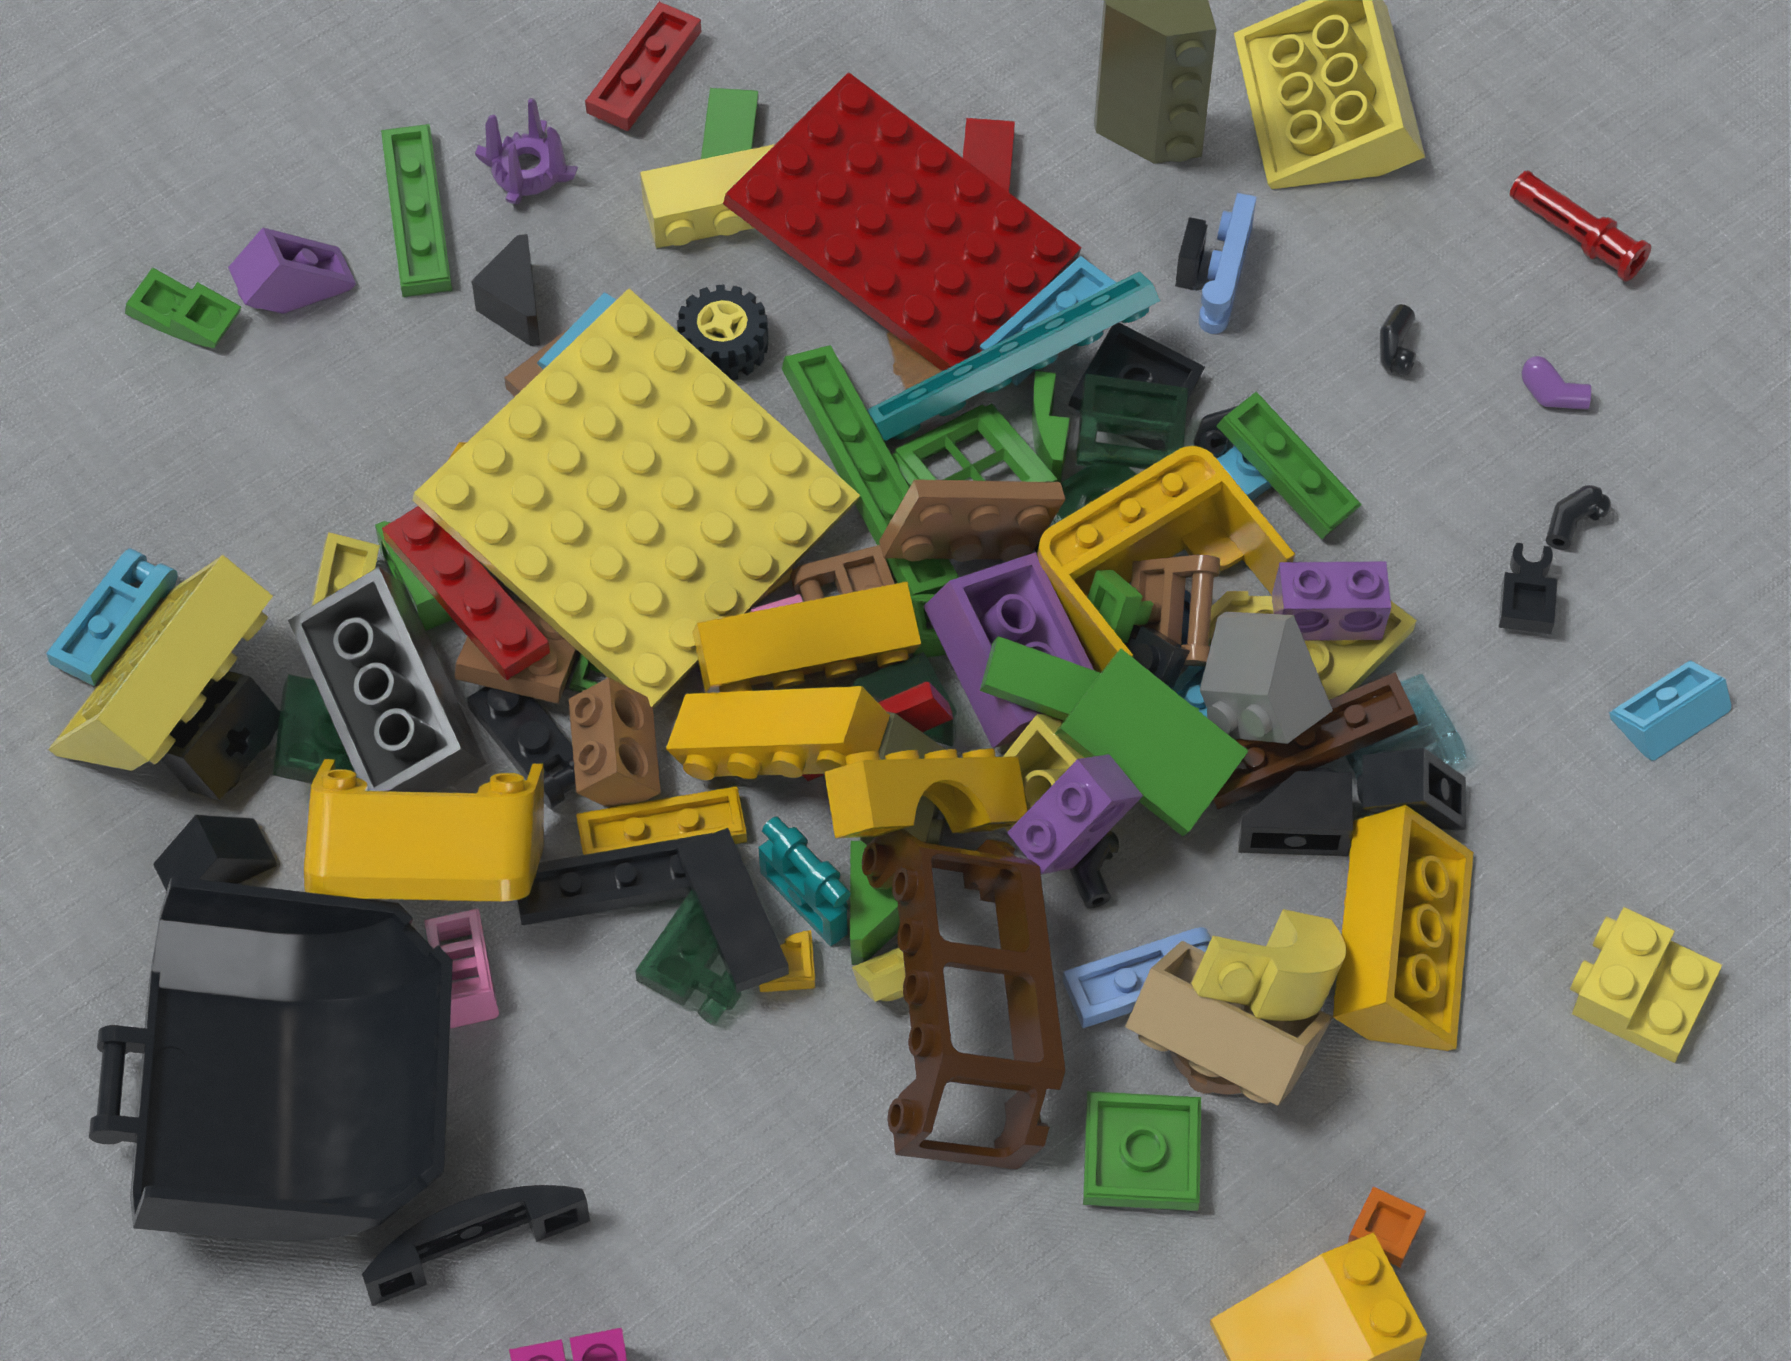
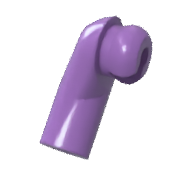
(1550, 388)

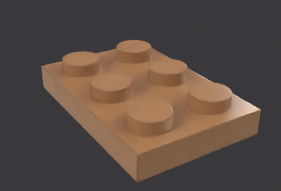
(971, 519)

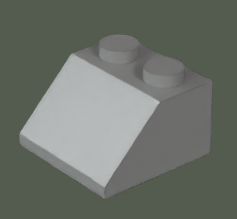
(1261, 678)

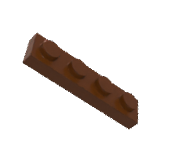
(1356, 722)

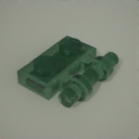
(682, 963)

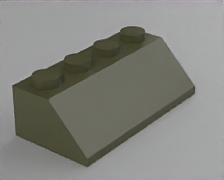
(1155, 76)

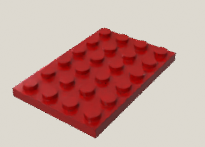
(900, 224)

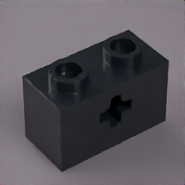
(222, 736)

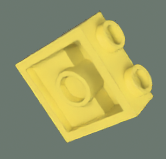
(1643, 984)

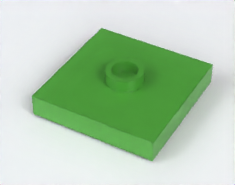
(1142, 1151)

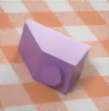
(289, 272)

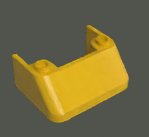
(1165, 509)
(424, 841)

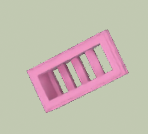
(472, 998)

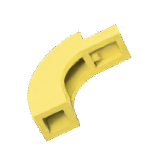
(1280, 979)

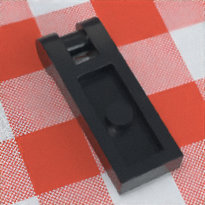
(526, 738)

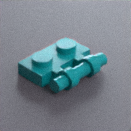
(804, 880)

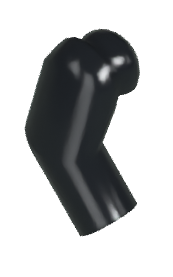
(1392, 333)
(1210, 436)
(1584, 501)
(1088, 875)

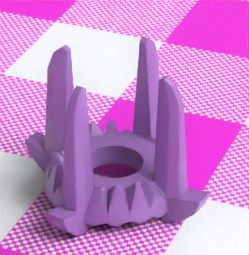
(505, 161)

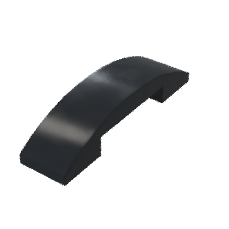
(545, 1208)

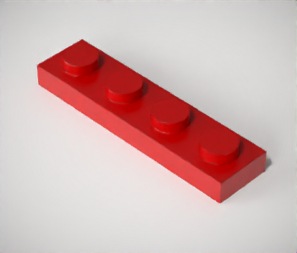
(467, 593)

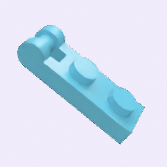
(111, 616)

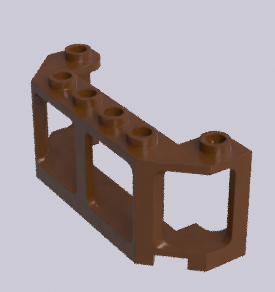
(1024, 960)

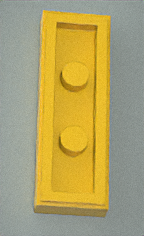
(662, 821)

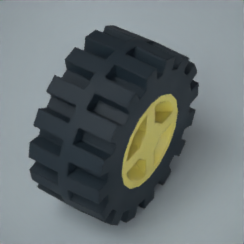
(733, 316)

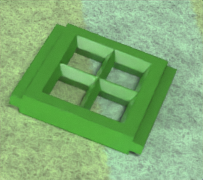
(994, 428)

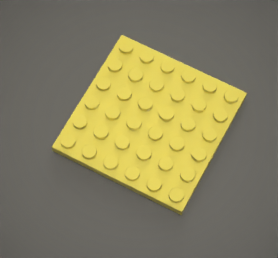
(635, 497)

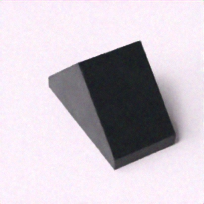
(507, 293)
(216, 851)

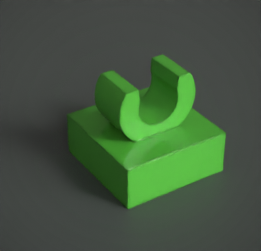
(1118, 603)

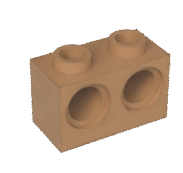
(614, 745)

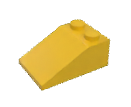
(1327, 1310)

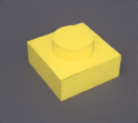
(882, 976)

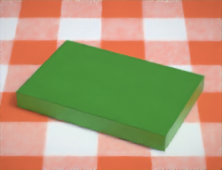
(1156, 740)

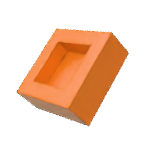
(1391, 1221)

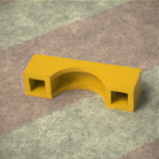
(883, 795)

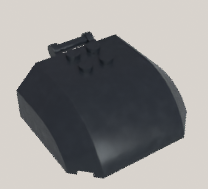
(281, 1065)

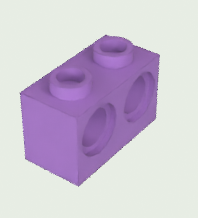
(1334, 598)
(1075, 813)

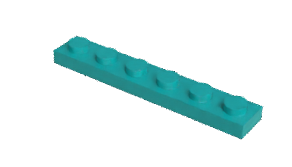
(1030, 349)

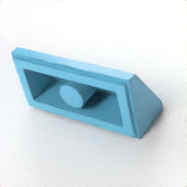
(1673, 709)

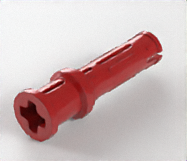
(1598, 236)

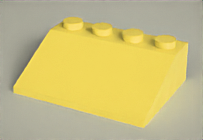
(1328, 93)
(166, 669)

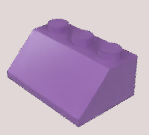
(1006, 602)

